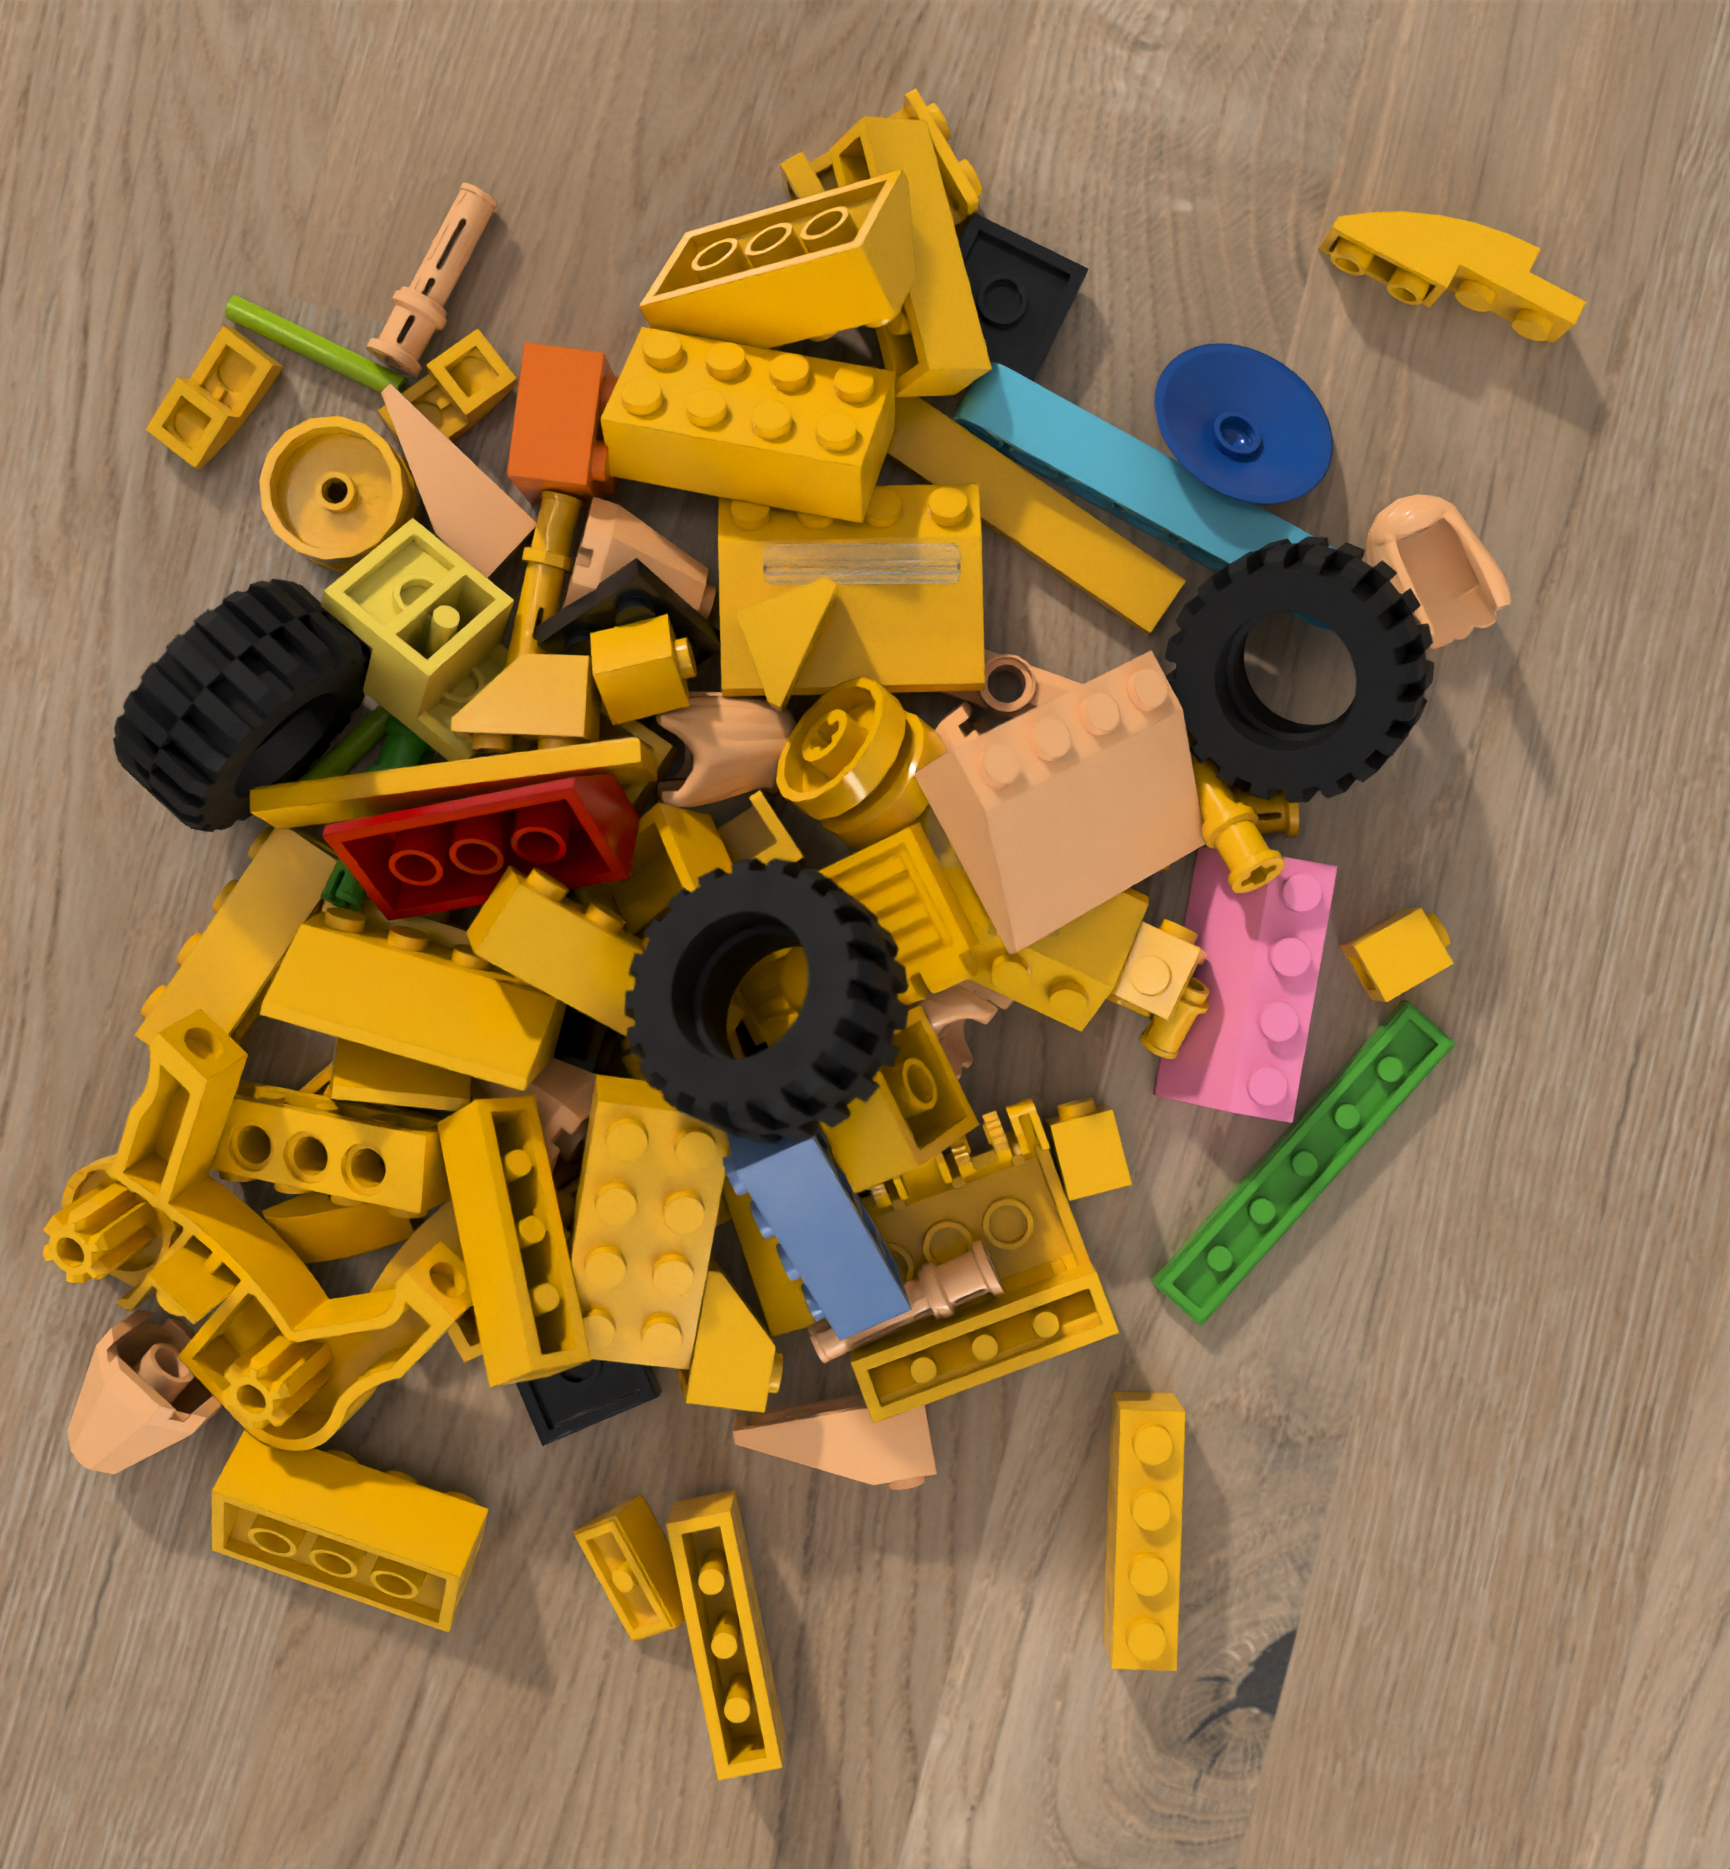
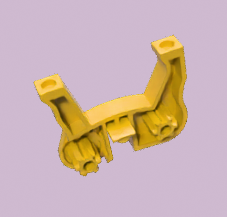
(155, 1219)

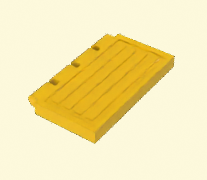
(913, 901)

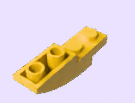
(1432, 253)

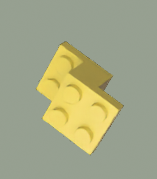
(430, 631)

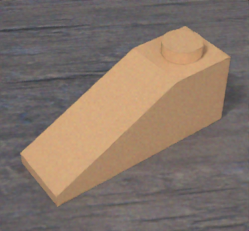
(460, 499)
(844, 1441)

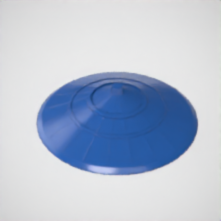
(1243, 423)

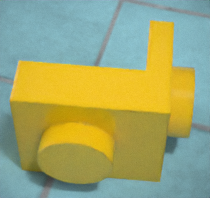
(1159, 968)

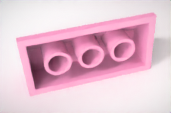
(1261, 984)

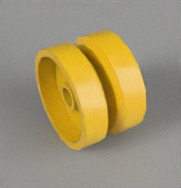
(314, 469)
(857, 763)

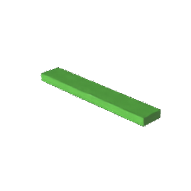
(1302, 1162)

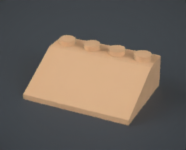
(1070, 800)

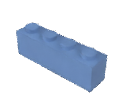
(820, 1230)

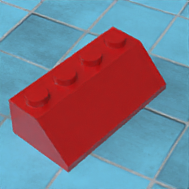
(460, 848)

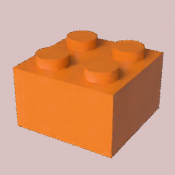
(558, 424)

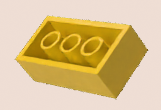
(750, 424)
(644, 1224)

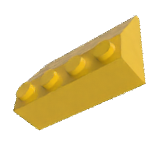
(882, 632)

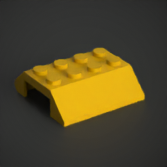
(1024, 1218)

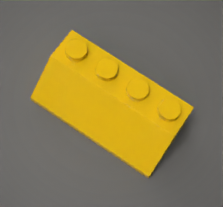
(792, 269)
(1060, 974)
(414, 999)
(348, 1528)

